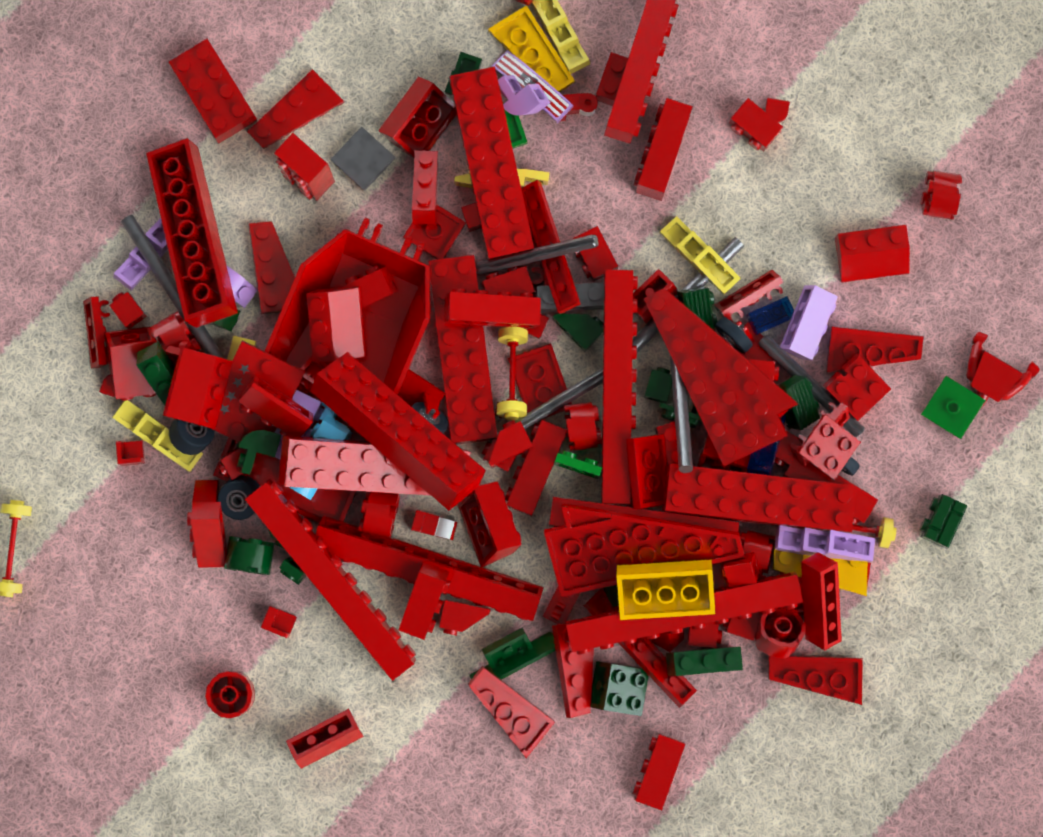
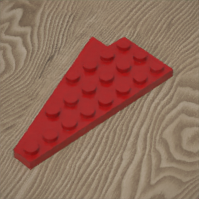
(728, 390)
(598, 540)

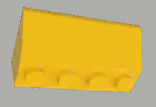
(665, 589)

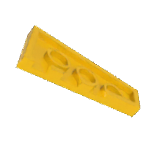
(528, 42)
(851, 573)

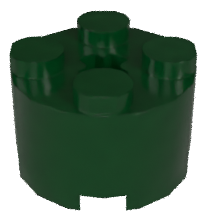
(249, 555)

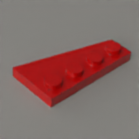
(301, 105)
(872, 346)
(574, 673)

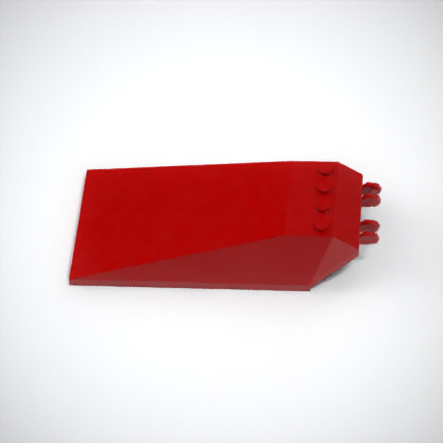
(390, 327)

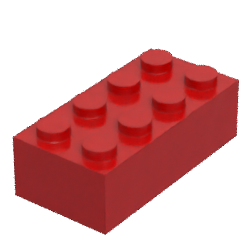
(213, 91)
(664, 147)
(304, 167)

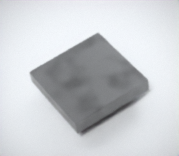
(363, 158)

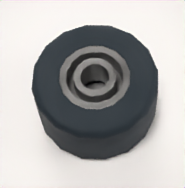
(190, 438)
(240, 488)

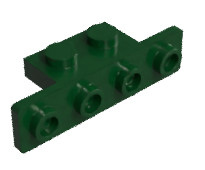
(516, 652)

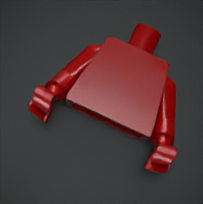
(993, 376)

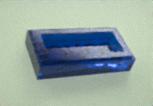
(771, 315)

